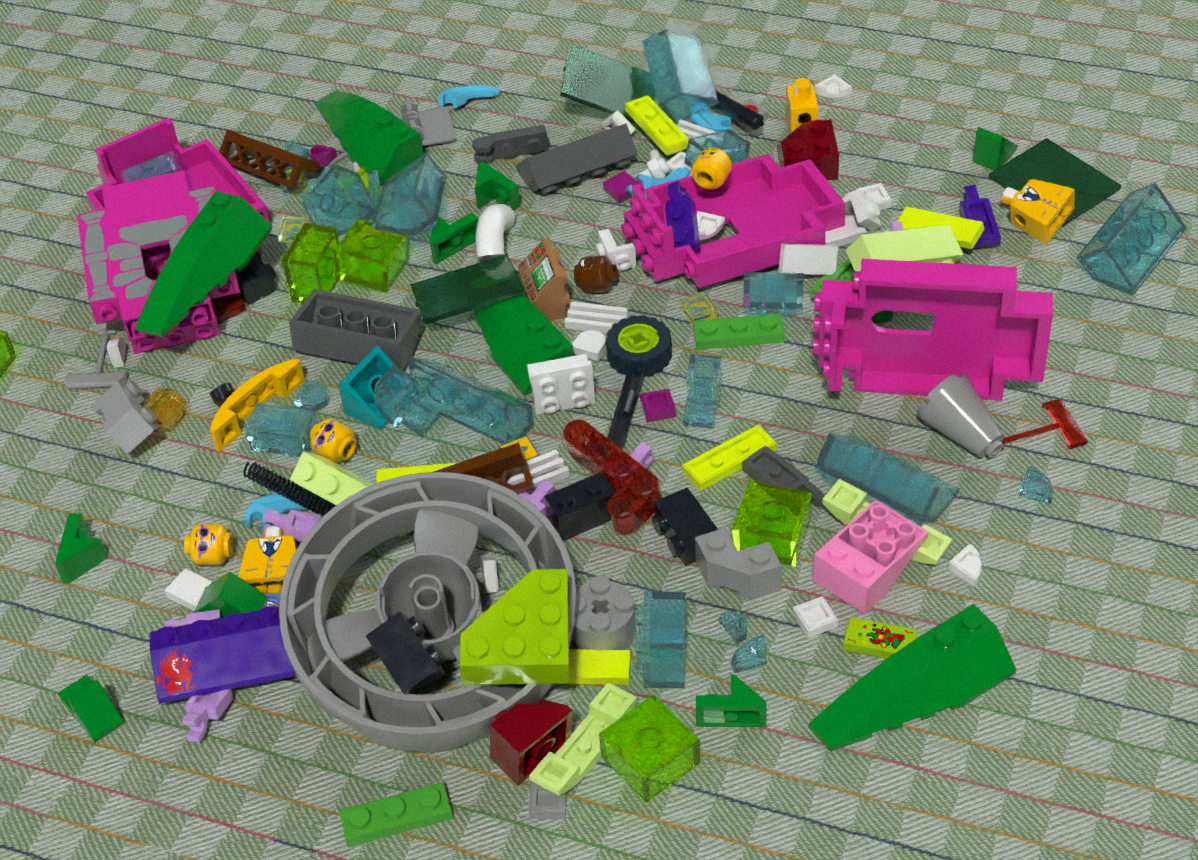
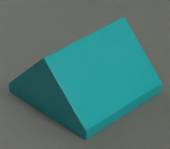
(359, 386)

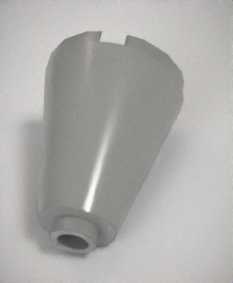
(962, 416)

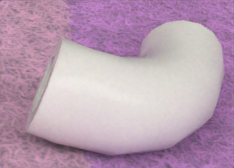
(490, 230)

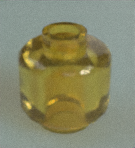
(167, 407)

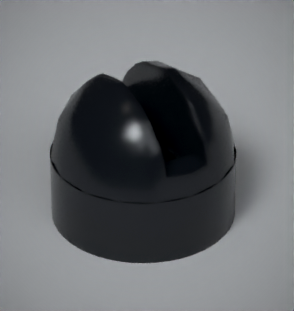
(221, 393)

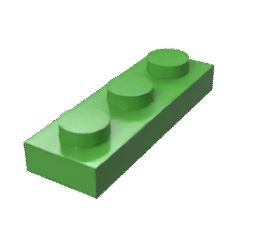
(738, 331)
(395, 814)

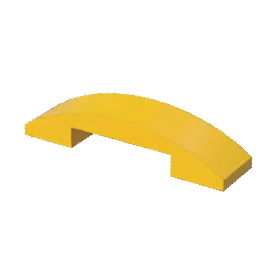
(278, 379)

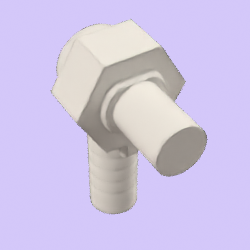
(656, 167)

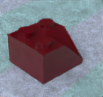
(815, 142)
(526, 736)

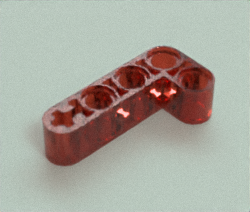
(616, 462)

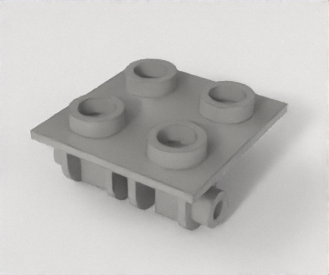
(432, 124)

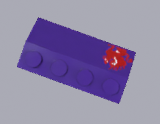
(218, 654)

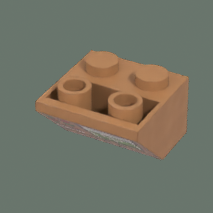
(545, 280)

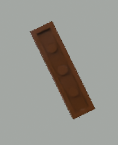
(269, 152)
(497, 467)

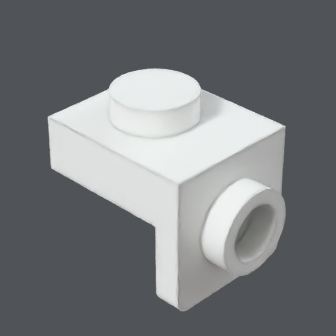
(864, 209)
(622, 256)

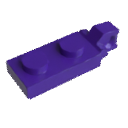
(980, 210)
(682, 217)

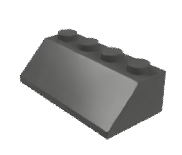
(577, 158)
(352, 326)

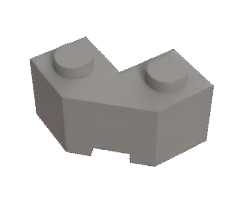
(125, 417)
(750, 571)

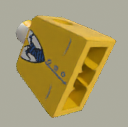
(800, 103)
(1039, 208)
(267, 560)

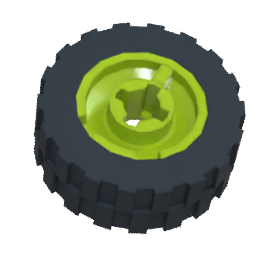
(639, 345)

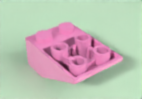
(867, 556)

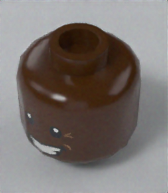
(595, 274)

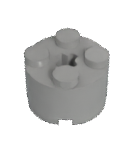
(603, 616)

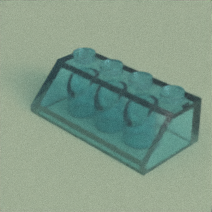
(679, 74)
(411, 198)
(1133, 240)
(471, 401)
(885, 478)

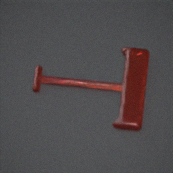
(1063, 421)

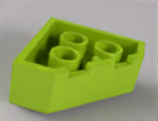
(521, 635)

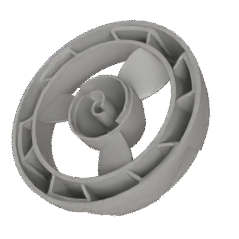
(432, 585)

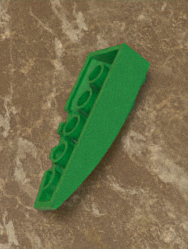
(370, 133)
(211, 248)
(519, 337)
(928, 675)

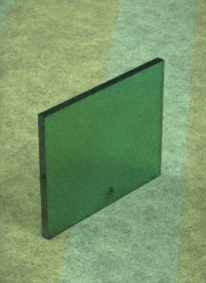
(603, 81)
(1057, 166)
(467, 289)

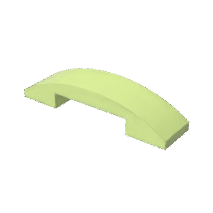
(848, 502)
(582, 750)

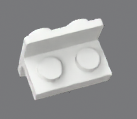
(562, 383)

